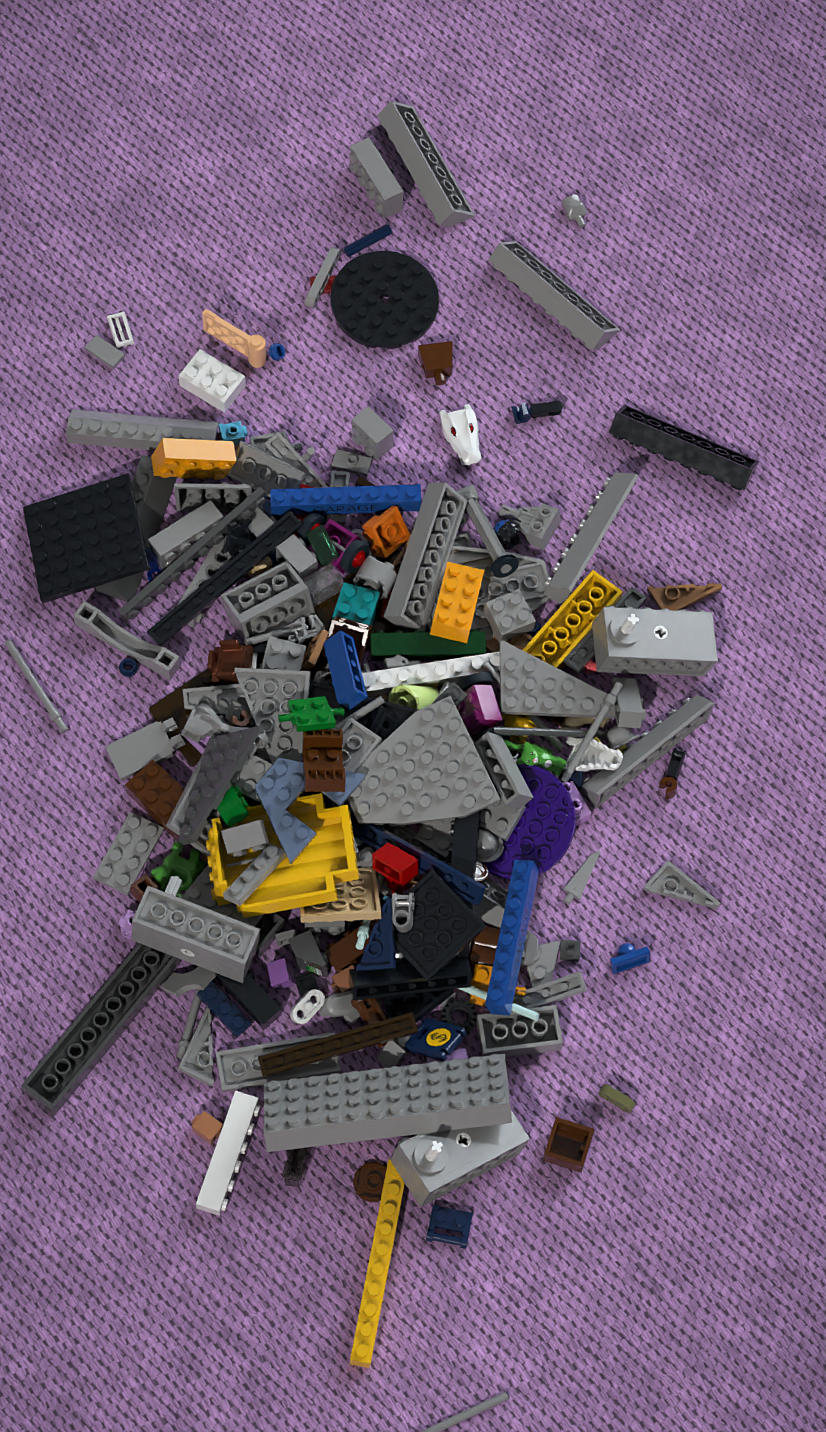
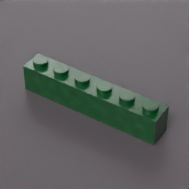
(423, 646)

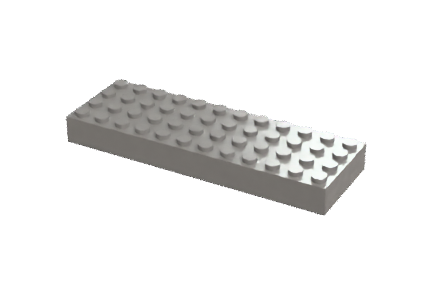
(386, 1102)

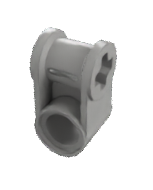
(403, 908)

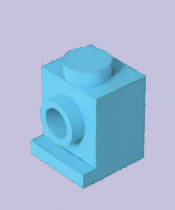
(233, 432)

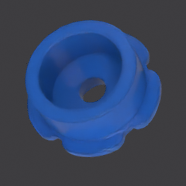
(276, 351)

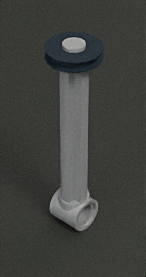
(503, 563)

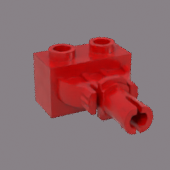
(395, 866)

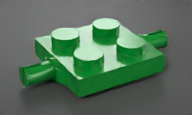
(311, 714)

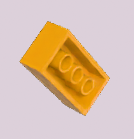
(193, 458)
(457, 602)

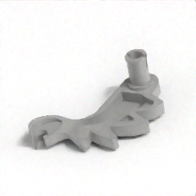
(221, 728)
(340, 1005)

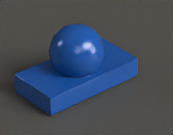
(629, 958)

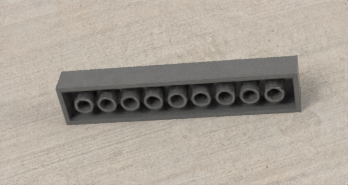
(98, 1027)

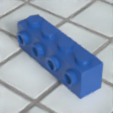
(345, 670)

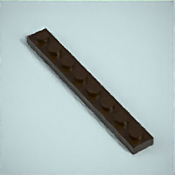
(337, 1044)

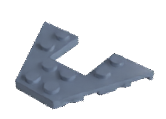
(280, 789)

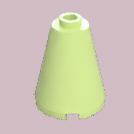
(413, 696)

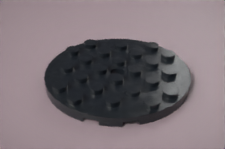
(381, 274)

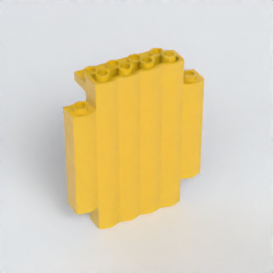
(306, 881)

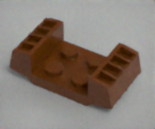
(323, 761)

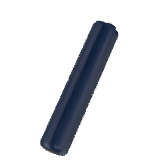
(367, 240)

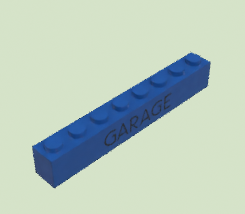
(345, 499)
(512, 937)

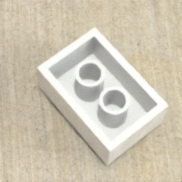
(212, 380)

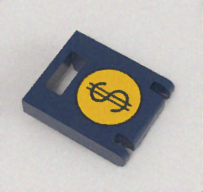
(434, 1038)

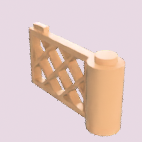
(252, 346)

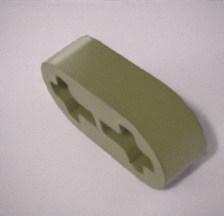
(617, 1098)

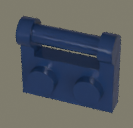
(450, 1220)

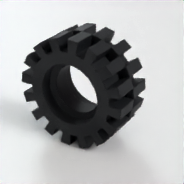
(460, 1005)

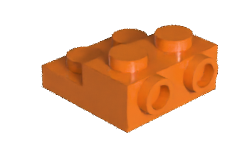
(385, 532)

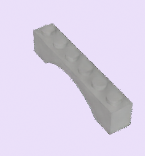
(152, 656)

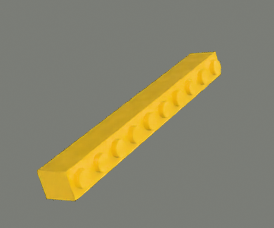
(377, 1268)

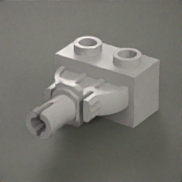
(534, 522)

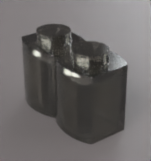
(294, 1167)

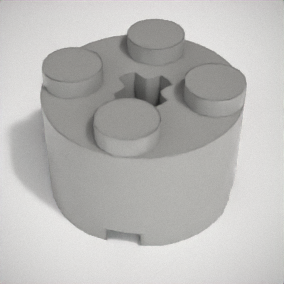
(376, 576)

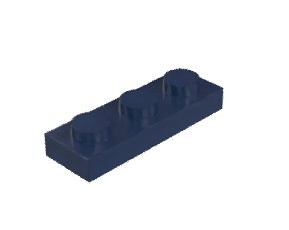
(224, 1009)

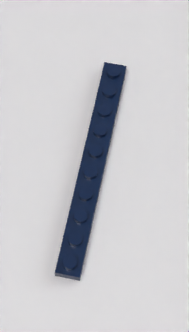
(457, 881)

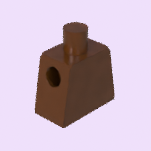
(436, 360)

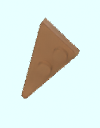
(681, 596)

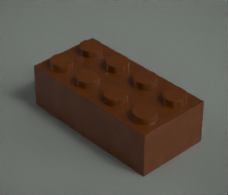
(155, 793)

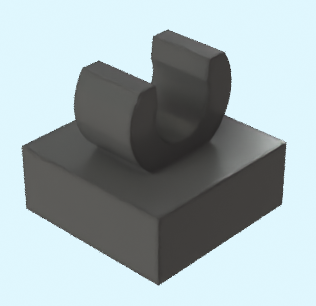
(570, 950)

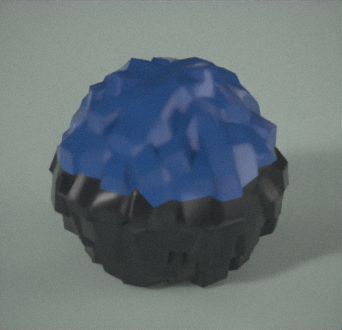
(507, 533)

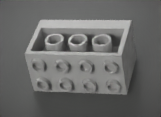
(268, 602)

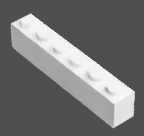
(227, 1153)

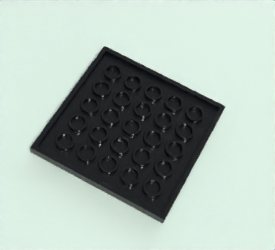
(86, 538)

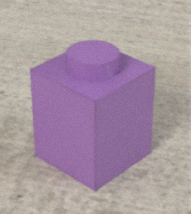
(281, 973)

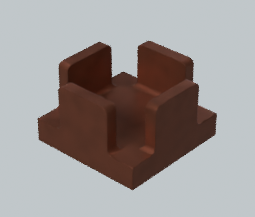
(226, 658)

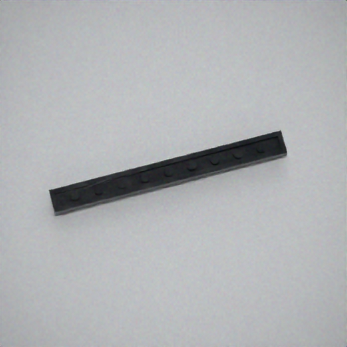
(224, 579)

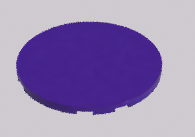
(544, 827)

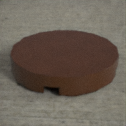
(372, 1189)

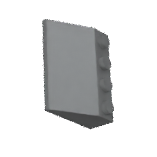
(223, 495)

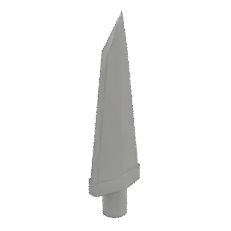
(578, 882)

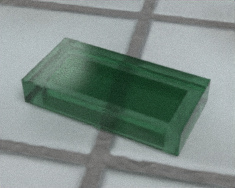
(322, 545)

